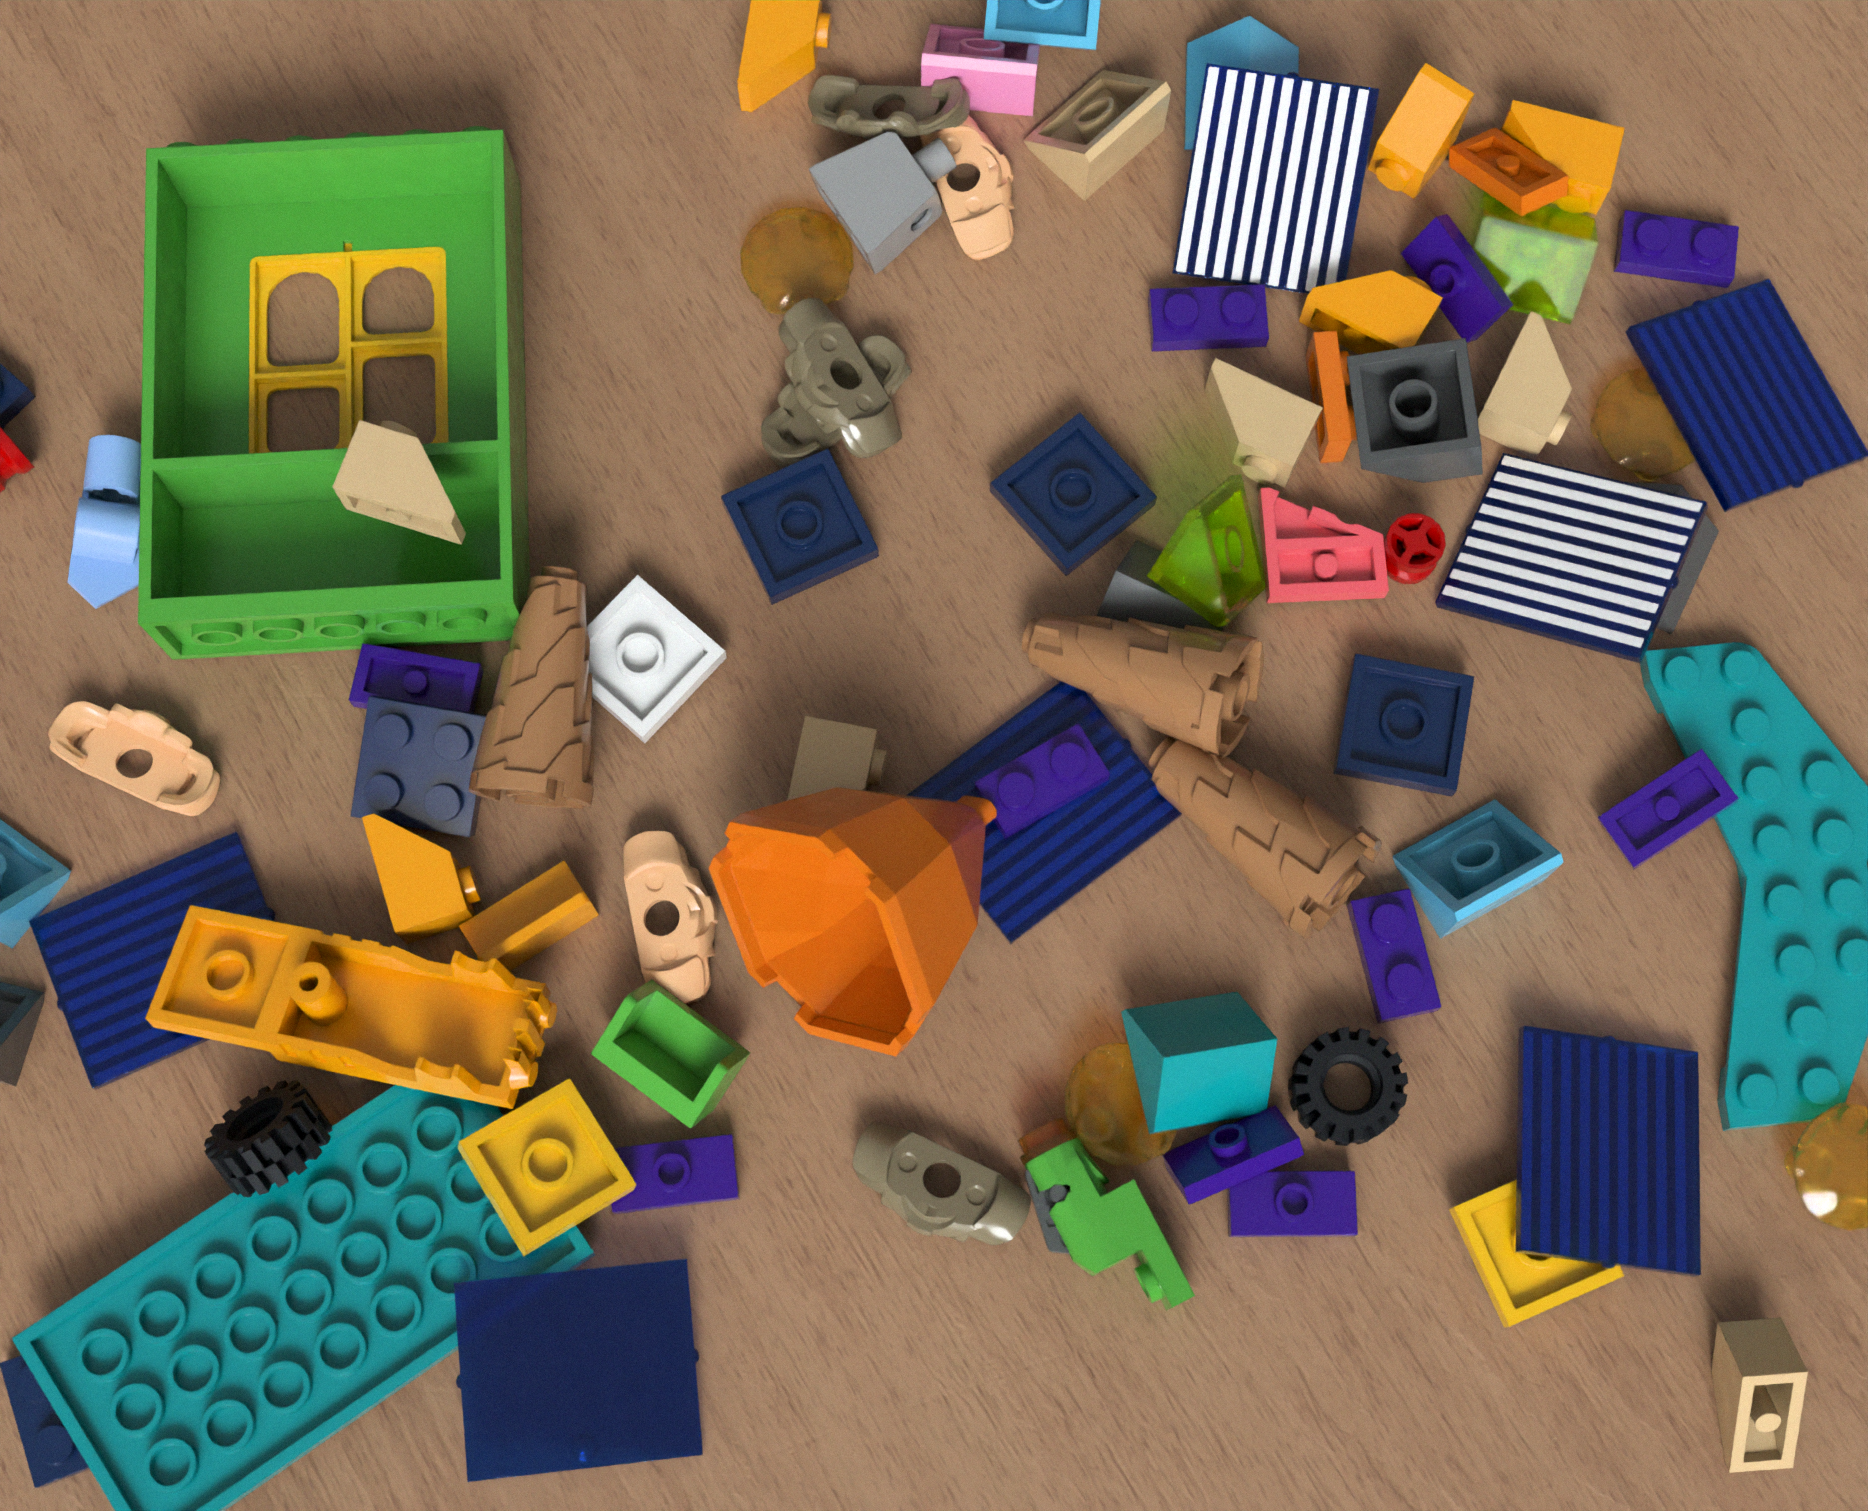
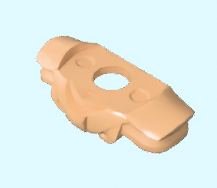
(981, 214)
(98, 737)
(660, 871)

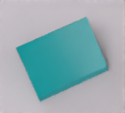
(1200, 1060)

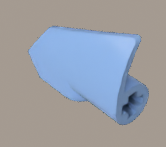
(107, 521)

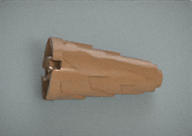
(1170, 677)
(541, 711)
(1282, 844)

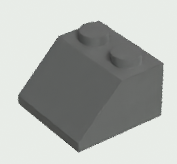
(1416, 412)

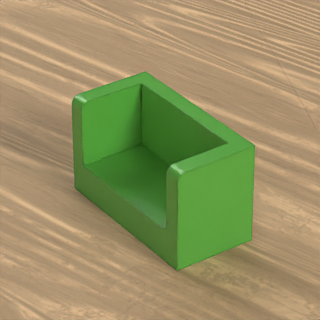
(670, 1053)

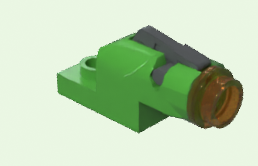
(1089, 1222)

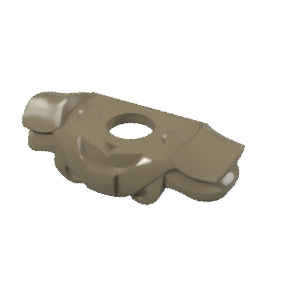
(852, 107)
(860, 414)
(793, 433)
(982, 1207)

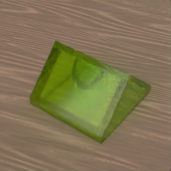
(1536, 256)
(1214, 556)

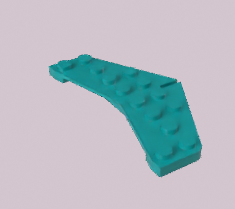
(1800, 876)

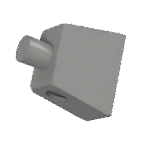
(883, 193)

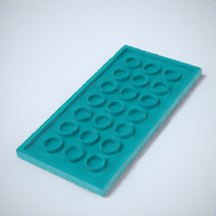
(281, 1310)

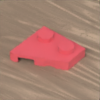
(1317, 555)

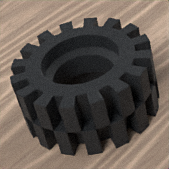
(1371, 1057)
(268, 1138)

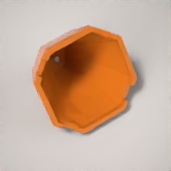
(855, 905)

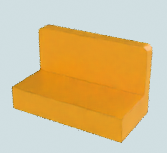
(530, 918)

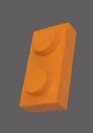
(1508, 171)
(1327, 381)

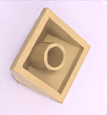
(1101, 129)

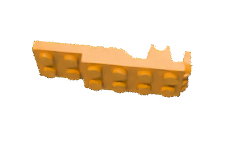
(355, 1006)

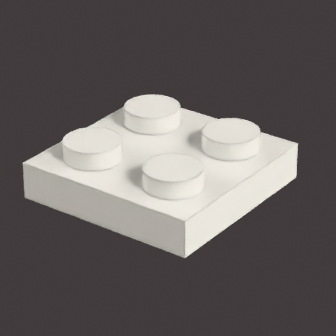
(647, 658)

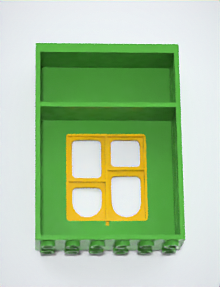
(253, 542)

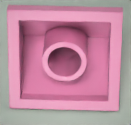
(992, 72)

